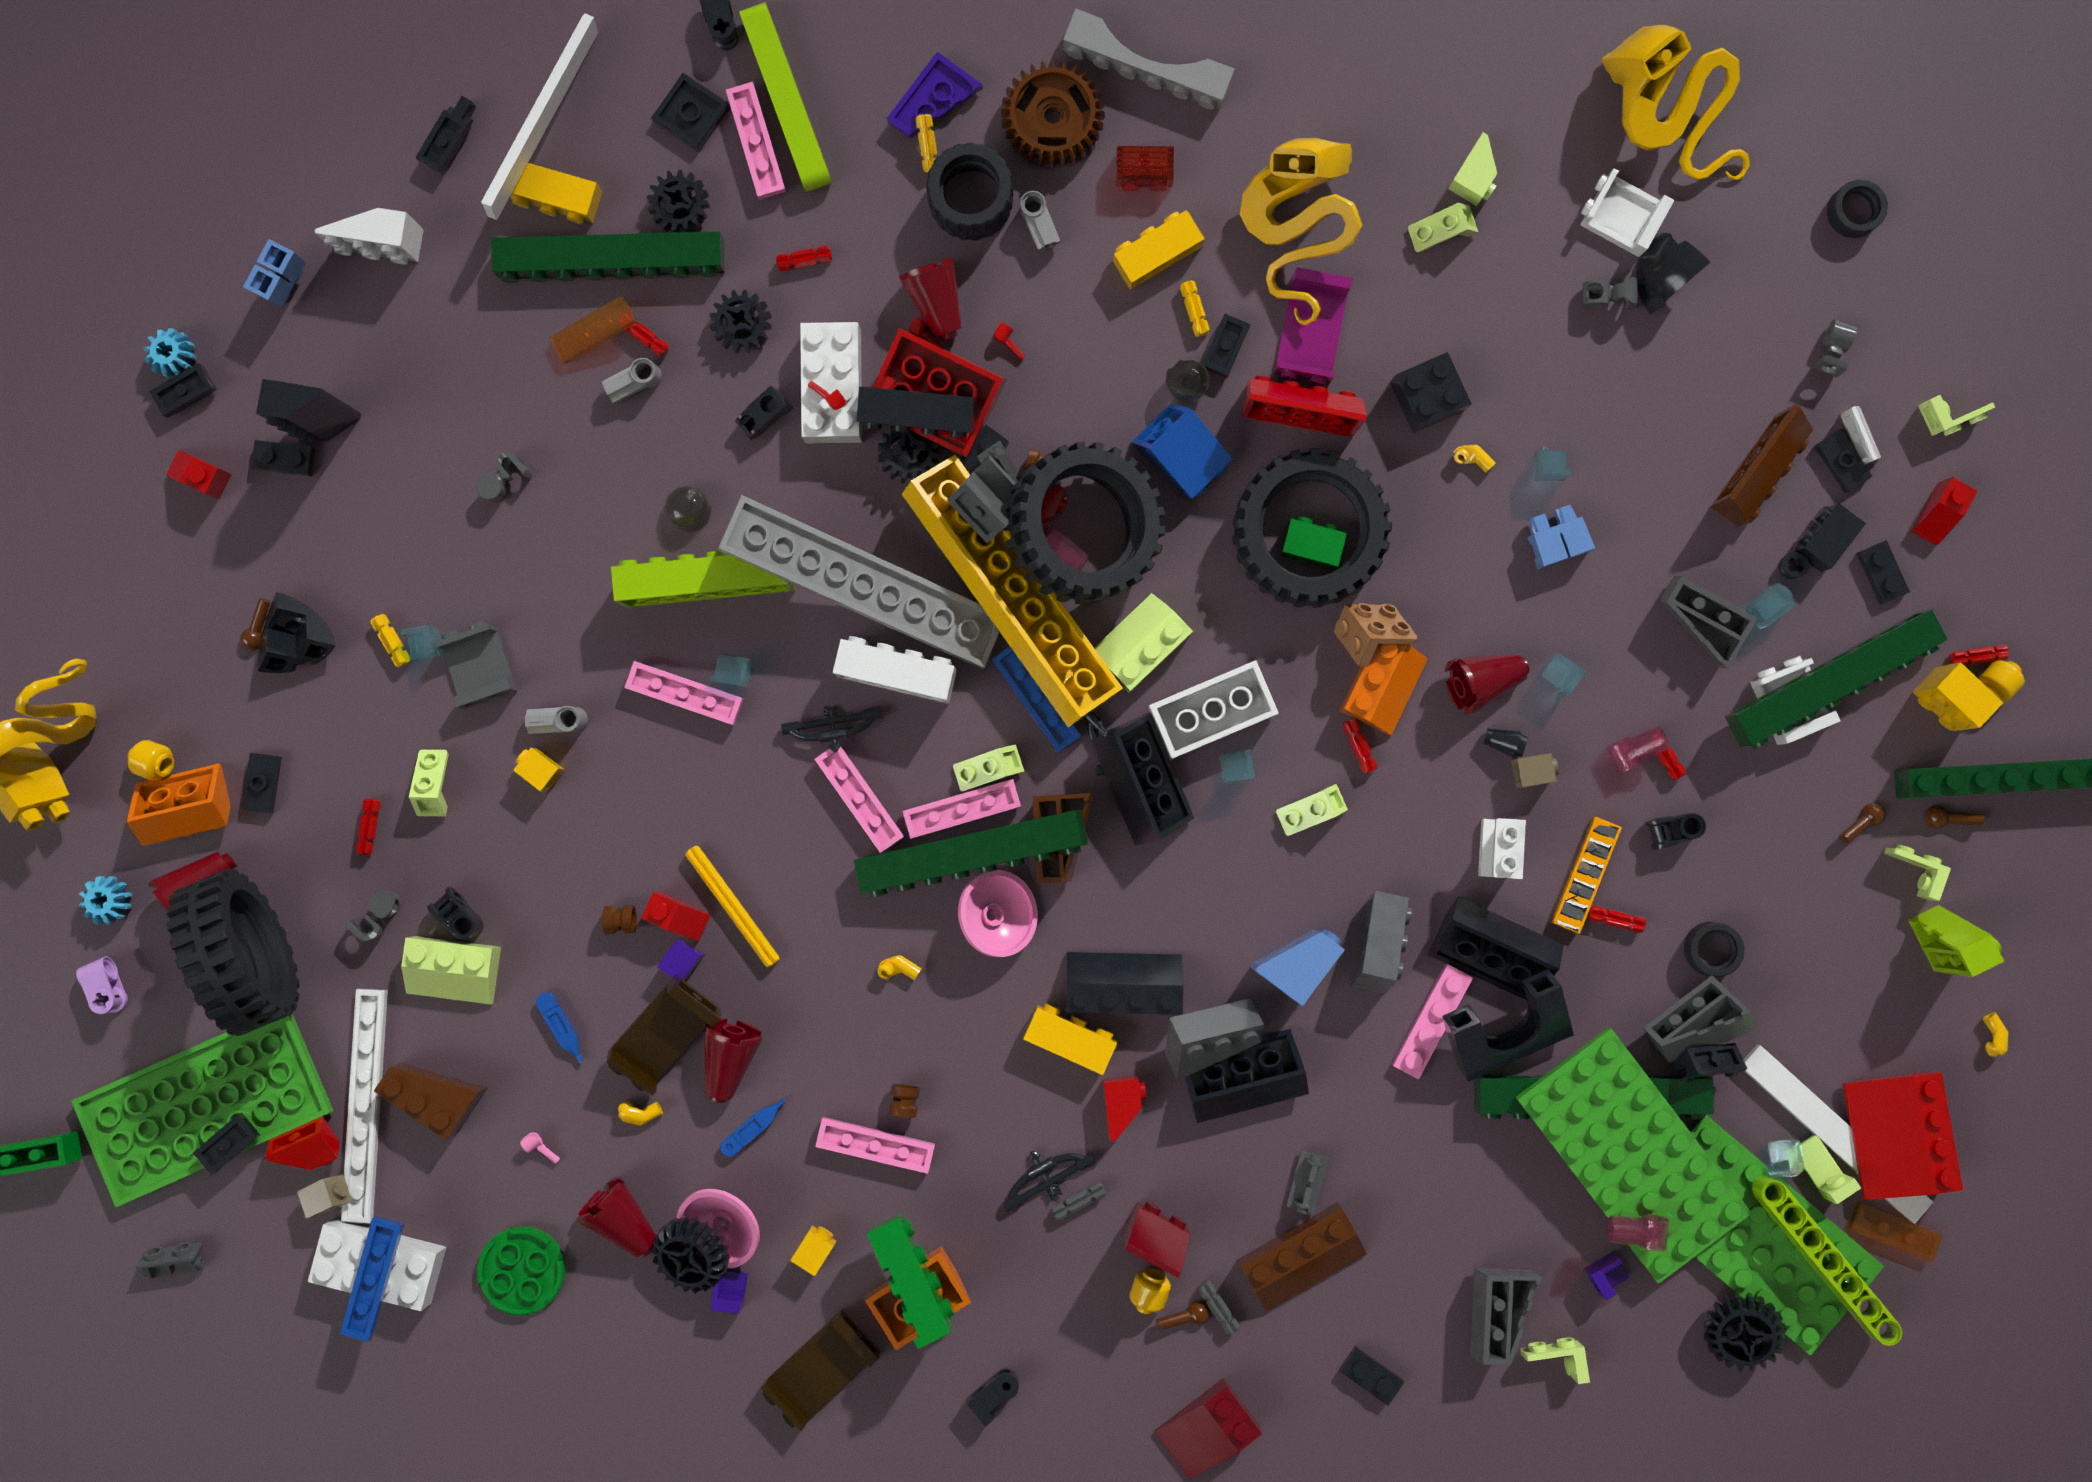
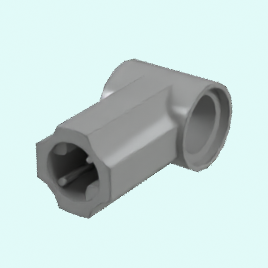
(1039, 222)
(629, 381)
(554, 720)

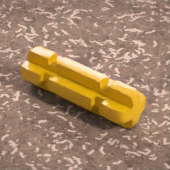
(926, 140)
(1194, 308)
(390, 640)

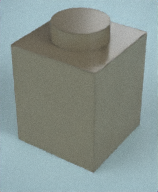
(1534, 770)
(324, 1196)

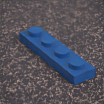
(1035, 700)
(371, 1279)

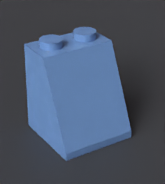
(1300, 964)

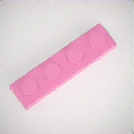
(755, 140)
(684, 693)
(859, 798)
(961, 808)
(1429, 1023)
(875, 1145)

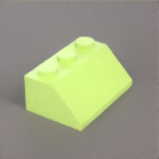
(1142, 641)
(450, 969)

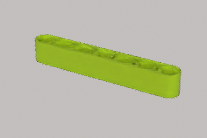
(785, 97)
(1837, 1268)

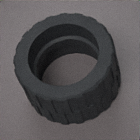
(970, 158)

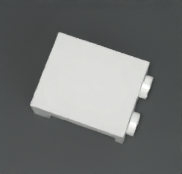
(1624, 214)
(1772, 679)
(1502, 848)

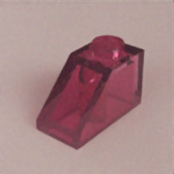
(1064, 547)

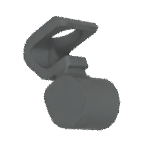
(1599, 293)
(1838, 340)
(493, 485)
(382, 906)

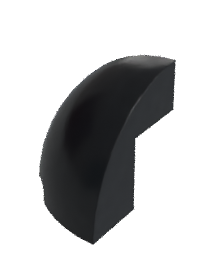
(1666, 269)
(292, 636)

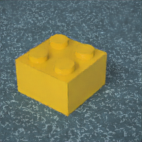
(1957, 697)

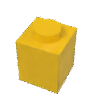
(538, 769)
(814, 1249)

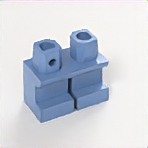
(283, 272)
(1559, 542)

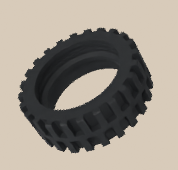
(1354, 485)
(1131, 493)
(233, 952)

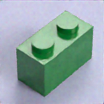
(1313, 543)

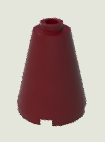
(935, 296)
(1483, 679)
(189, 874)
(728, 1056)
(618, 1219)

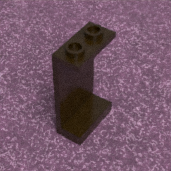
(661, 1034)
(819, 1370)

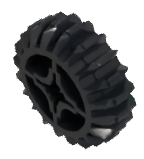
(690, 1254)
(1768, 1331)

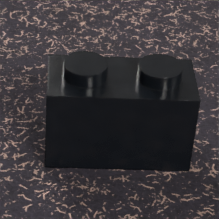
(1829, 536)

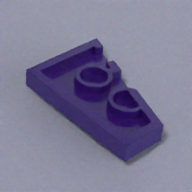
(935, 93)

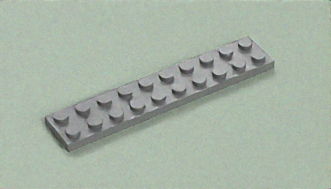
(859, 581)

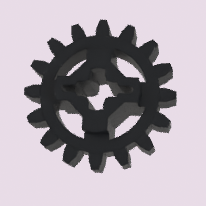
(683, 190)
(734, 331)
(899, 461)

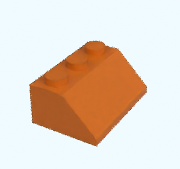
(1384, 686)
(179, 805)
(888, 1308)

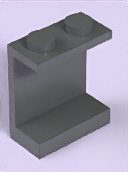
(983, 499)
(477, 664)

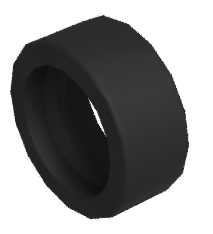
(1875, 197)
(1736, 949)

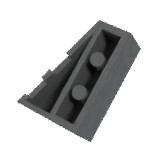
(1709, 619)
(1382, 943)
(1699, 1019)
(1211, 1036)
(1499, 1312)

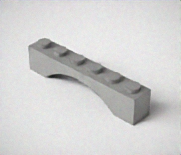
(1200, 81)

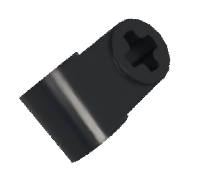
(719, 18)
(1670, 829)
(452, 911)

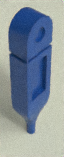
(559, 1023)
(749, 1129)

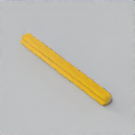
(732, 906)

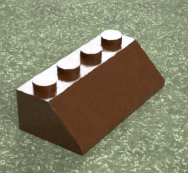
(1763, 466)
(1302, 1256)

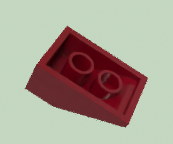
(1157, 1238)
(1209, 1430)

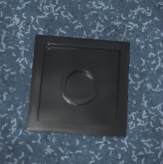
(690, 112)

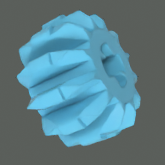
(161, 347)
(99, 890)

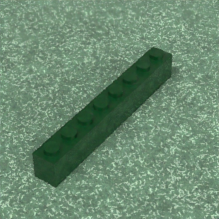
(608, 255)
(1836, 678)
(1993, 778)
(971, 852)
(1497, 1095)

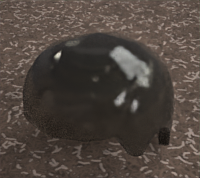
(1187, 380)
(688, 508)

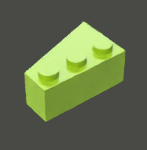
(1954, 943)

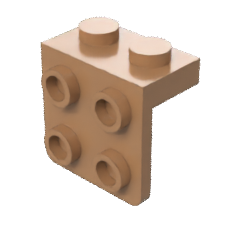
(1366, 625)

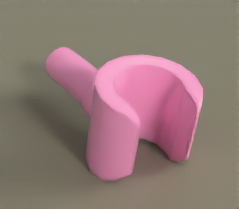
(534, 1141)

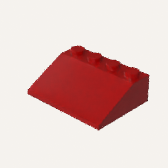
(927, 368)
(1303, 407)
(1902, 1136)

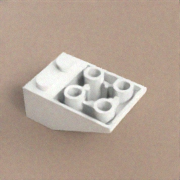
(375, 235)

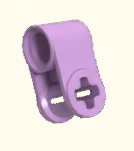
(102, 983)

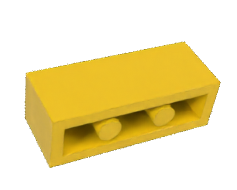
(557, 193)
(1157, 249)
(1070, 1038)

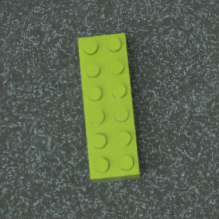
(690, 580)

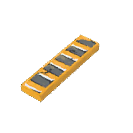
(1586, 875)

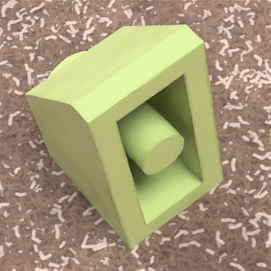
(1476, 174)

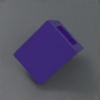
(680, 960)
(1607, 1274)
(730, 1292)

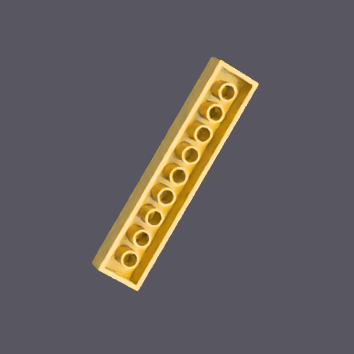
(1030, 622)

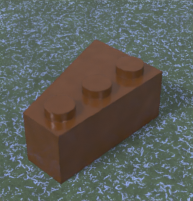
(1061, 866)
(430, 1098)

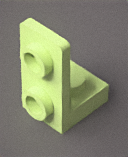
(1442, 226)
(1938, 418)
(988, 767)
(428, 782)
(1311, 810)
(1933, 880)
(1825, 1172)
(1575, 1362)

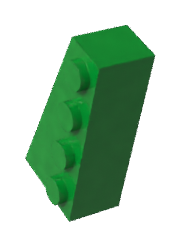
(912, 1279)

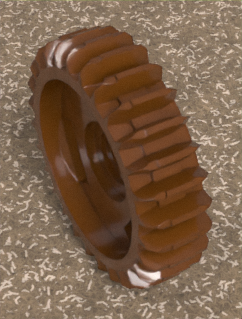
(1052, 94)

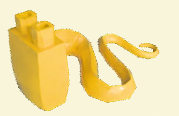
(1645, 69)
(1291, 171)
(27, 774)

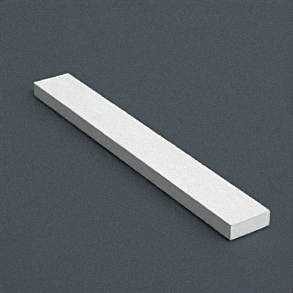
(539, 117)
(364, 1104)
(1818, 1119)

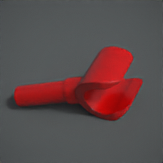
(918, 327)
(1002, 335)
(834, 400)

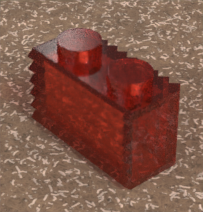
(1144, 167)

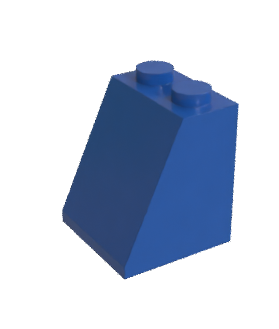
(1182, 450)

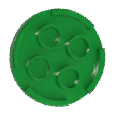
(521, 1270)

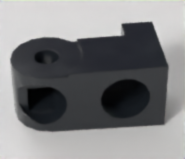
(763, 412)
(989, 1395)

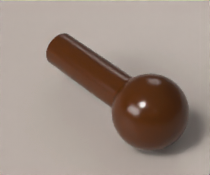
(251, 637)
(1871, 814)
(1938, 817)
(1197, 1314)

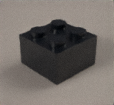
(1430, 392)

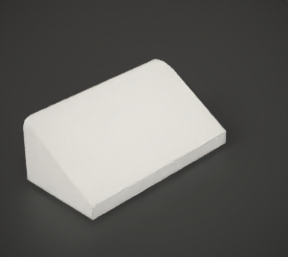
(1860, 434)

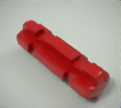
(804, 258)
(648, 339)
(1980, 655)
(1359, 746)
(1669, 760)
(367, 826)
(1617, 919)

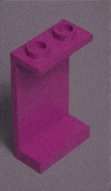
(1311, 349)

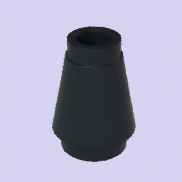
(1506, 741)

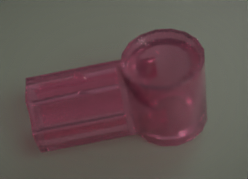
(1633, 751)
(1647, 1232)

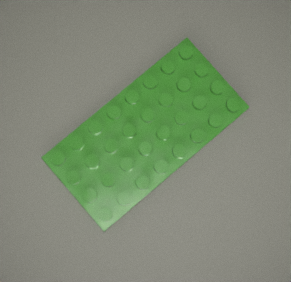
(158, 1116)
(1633, 1150)
(1762, 1258)

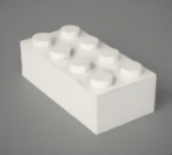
(833, 362)
(895, 671)
(1213, 709)
(412, 1273)

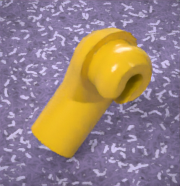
(1473, 454)
(896, 965)
(1999, 1034)
(636, 1116)

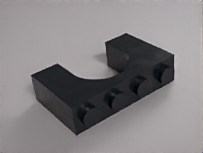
(1543, 1025)

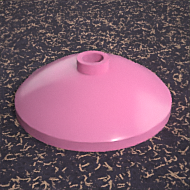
(1011, 909)
(730, 1218)

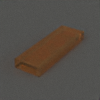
(593, 329)
(1894, 1231)

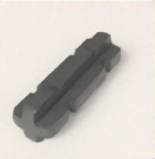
(1079, 1201)
(1218, 1307)

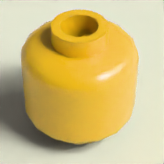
(2003, 679)
(150, 760)
(1150, 1290)

